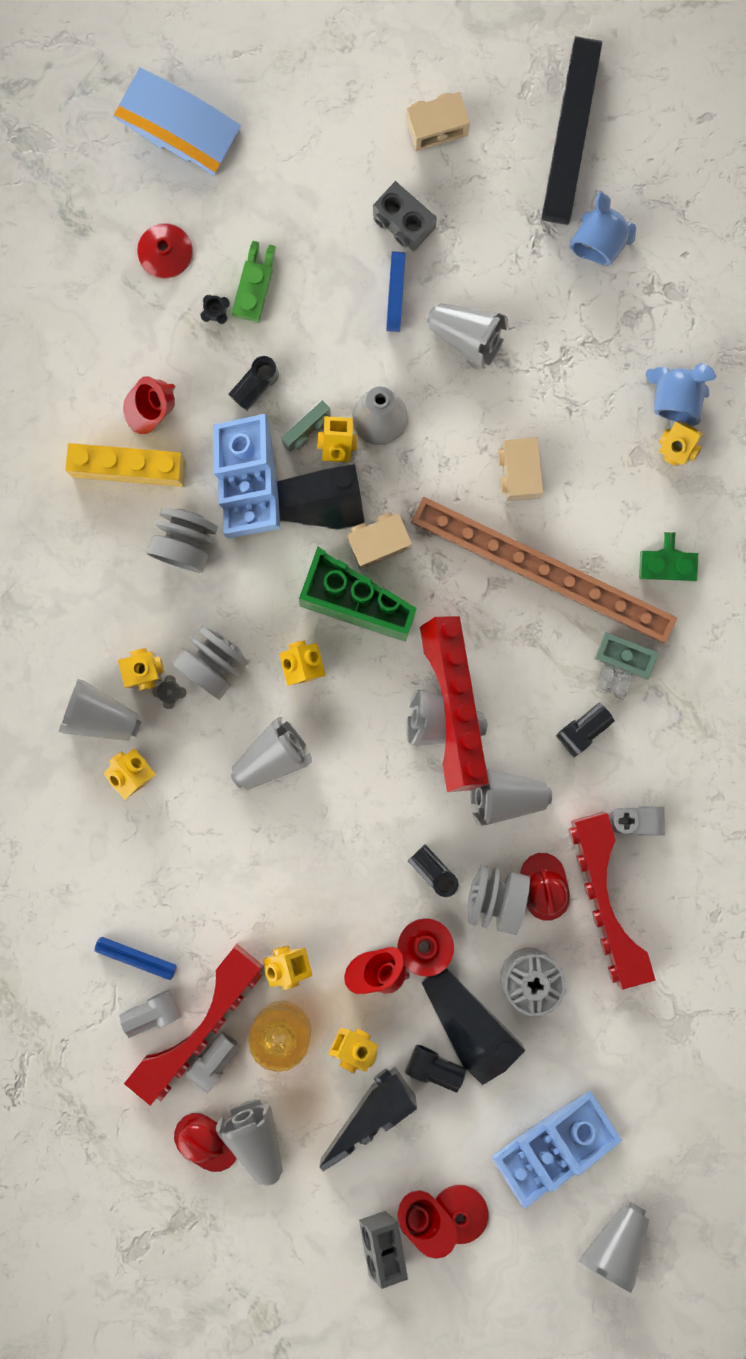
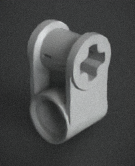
(641, 820)

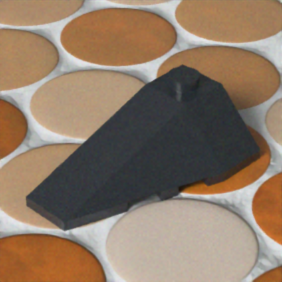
(322, 498)
(475, 1033)
(383, 1106)

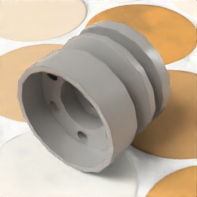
(182, 539)
(210, 662)
(498, 899)
(524, 967)

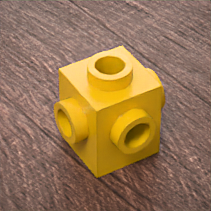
(688, 436)
(337, 439)
(302, 663)
(131, 669)
(128, 773)
(287, 967)
(354, 1050)

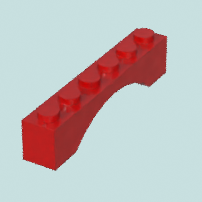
(464, 755)
(595, 842)
(157, 1069)

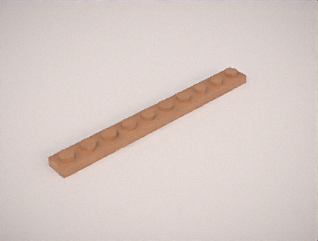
(544, 570)

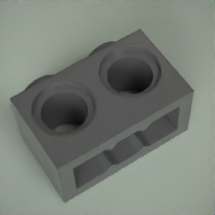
(409, 212)
(383, 1249)

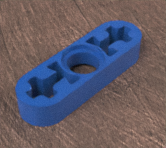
(395, 291)

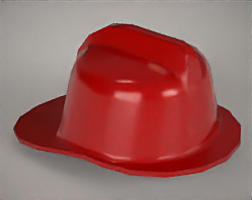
(148, 404)
(548, 886)
(376, 972)
(200, 1143)
(427, 1224)

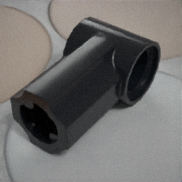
(252, 385)
(580, 733)
(431, 869)
(427, 1066)

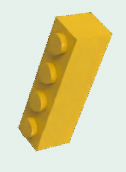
(125, 464)

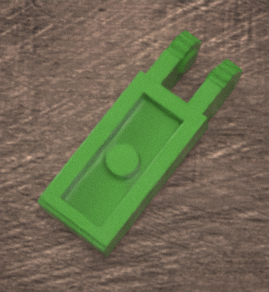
(254, 284)

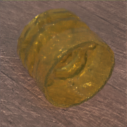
(280, 1019)

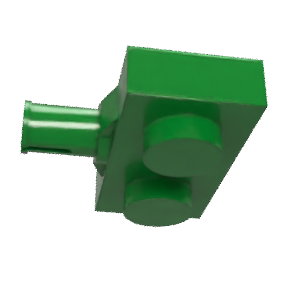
(668, 563)

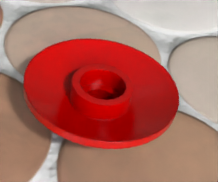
(167, 262)
(439, 951)
(466, 1201)

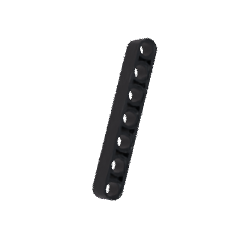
(571, 130)

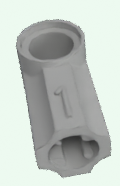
(155, 1012)
(209, 1067)

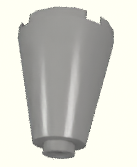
(469, 331)
(379, 416)
(98, 715)
(428, 720)
(271, 756)
(508, 798)
(253, 1140)
(619, 1247)

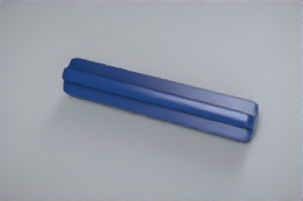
(135, 958)

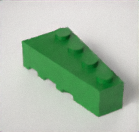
(353, 598)

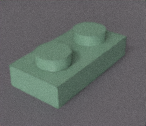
(298, 434)
(626, 655)

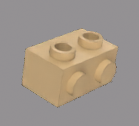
(437, 121)
(521, 469)
(379, 540)

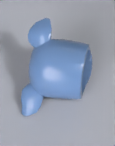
(604, 232)
(680, 392)

